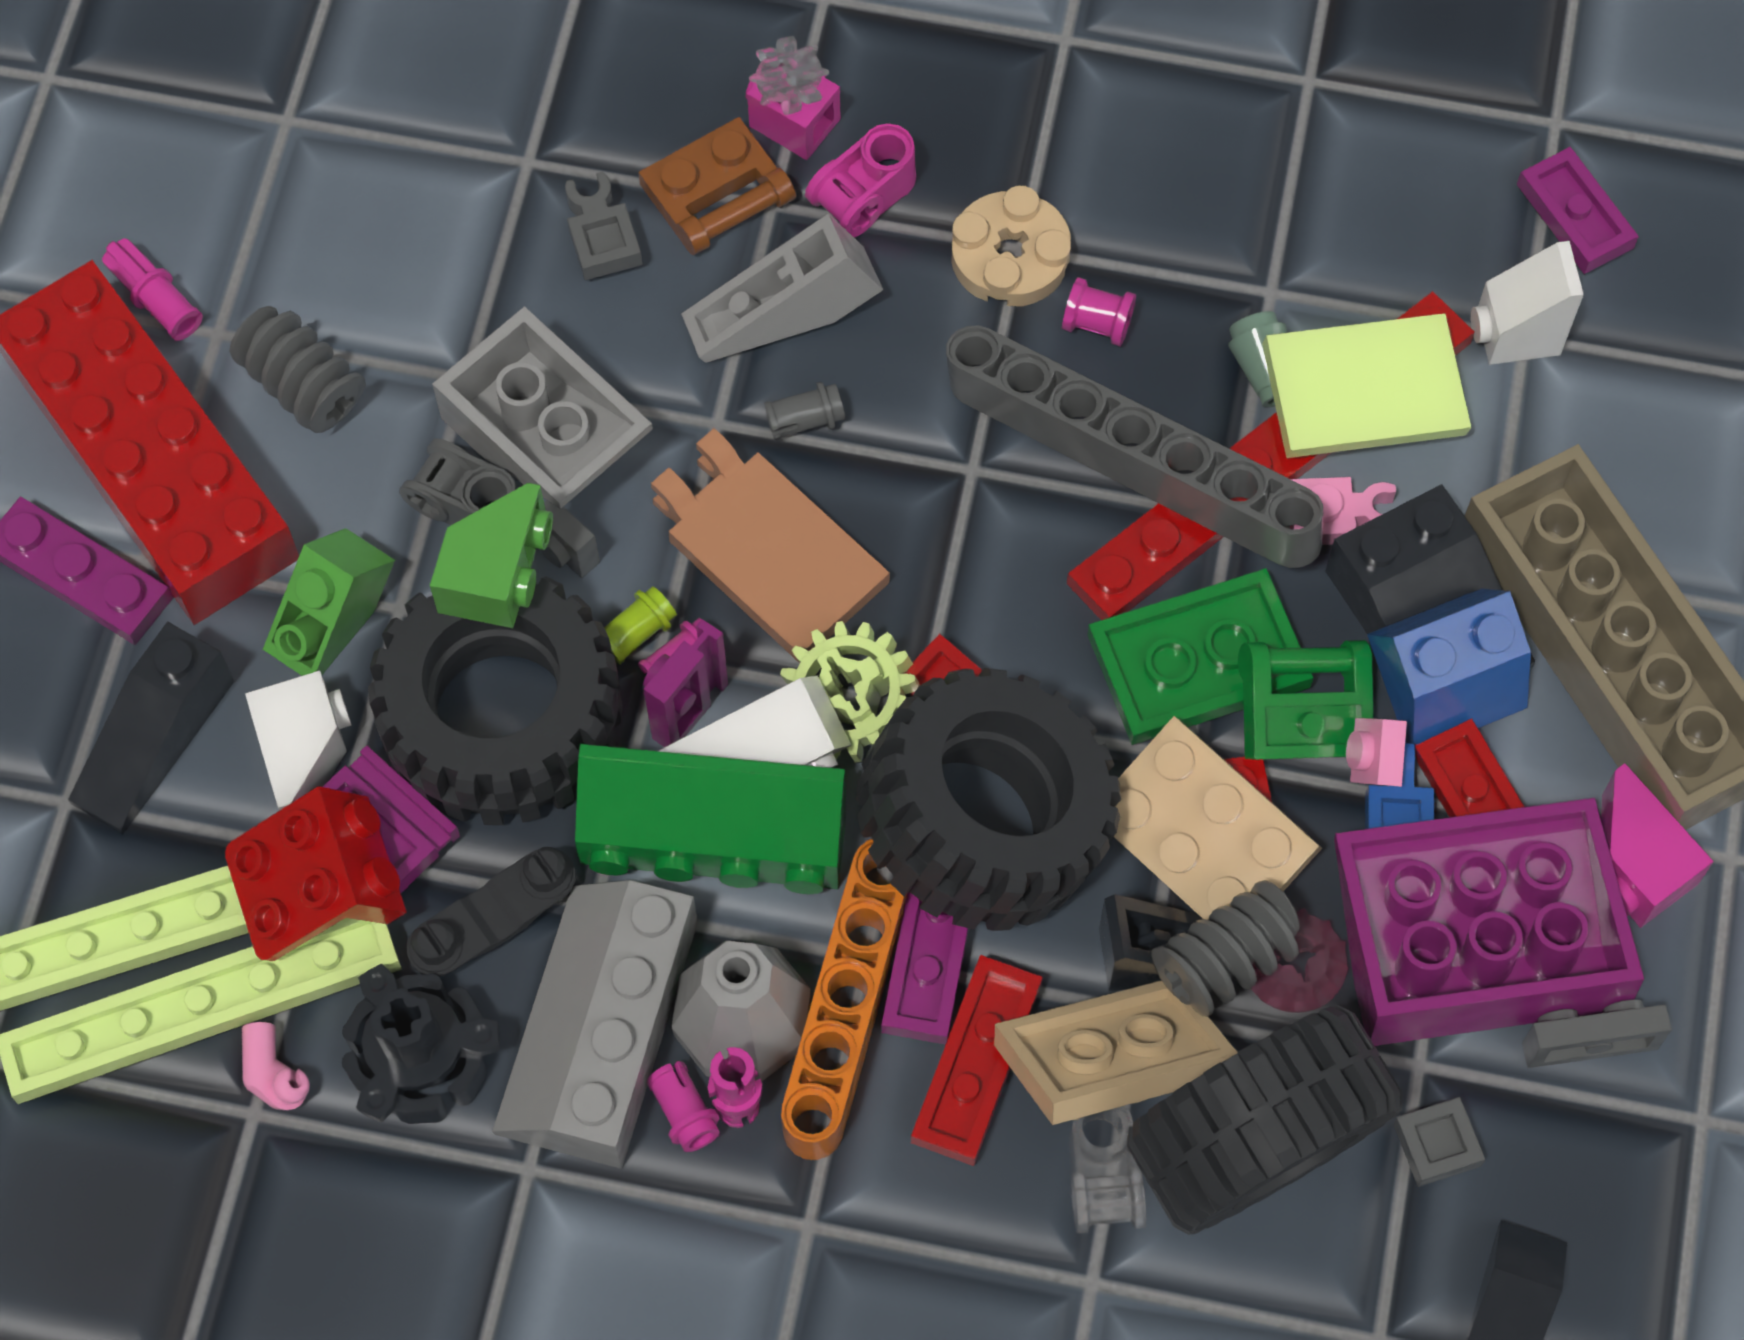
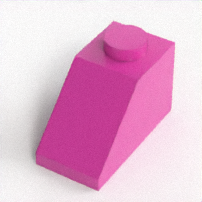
(1648, 848)

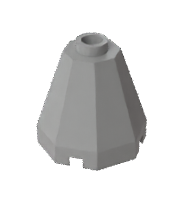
(741, 1000)

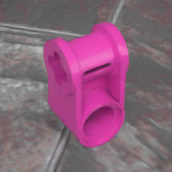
(857, 186)

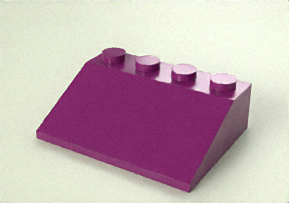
(1484, 921)

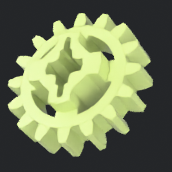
(869, 678)

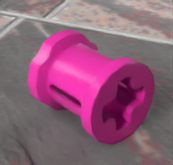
(1098, 311)

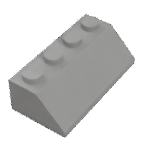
(598, 1020)

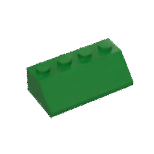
(710, 818)

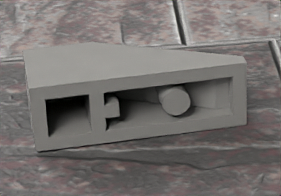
(785, 293)

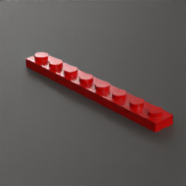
(1167, 542)

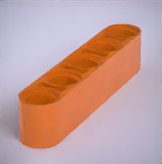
(838, 1026)

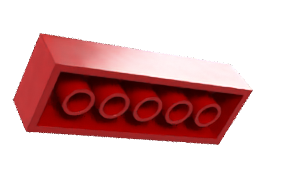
(145, 442)

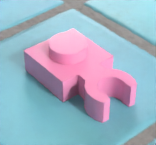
(1342, 507)

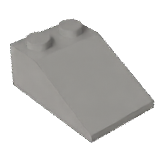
(538, 409)

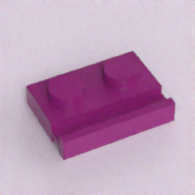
(681, 685)
(409, 822)

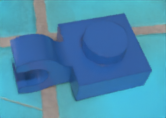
(1397, 804)

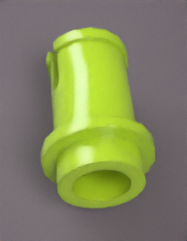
(639, 622)

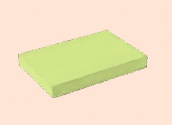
(1366, 385)

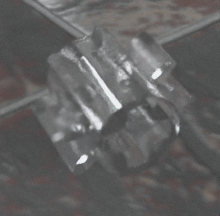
(788, 75)

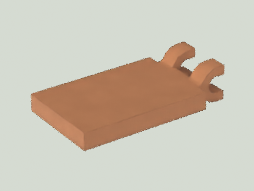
(768, 545)

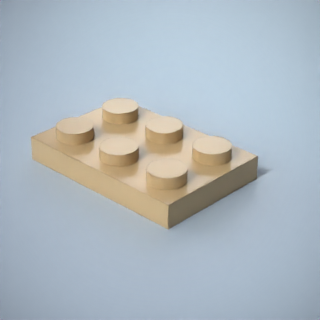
(1205, 823)
(1110, 1051)

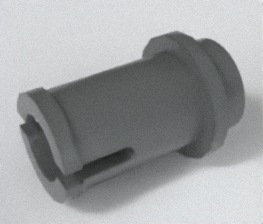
(805, 411)

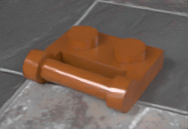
(709, 172)

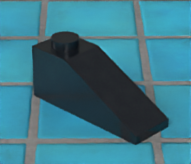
(150, 725)

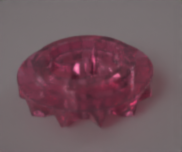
(1324, 971)

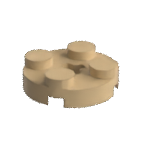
(1015, 216)

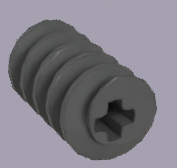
(296, 368)
(1228, 947)

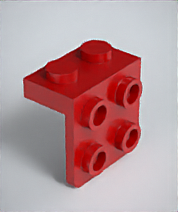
(312, 870)

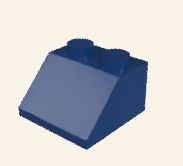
(1455, 664)

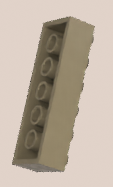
(1617, 632)

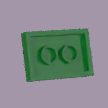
(1185, 652)

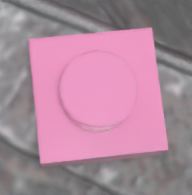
(1377, 751)

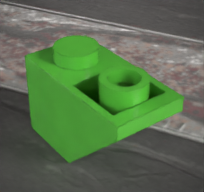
(489, 559)
(327, 600)

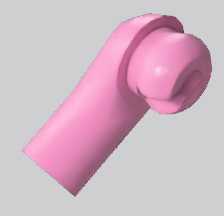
(266, 1075)

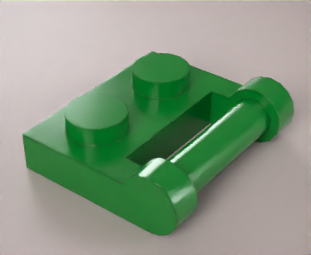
(1303, 722)

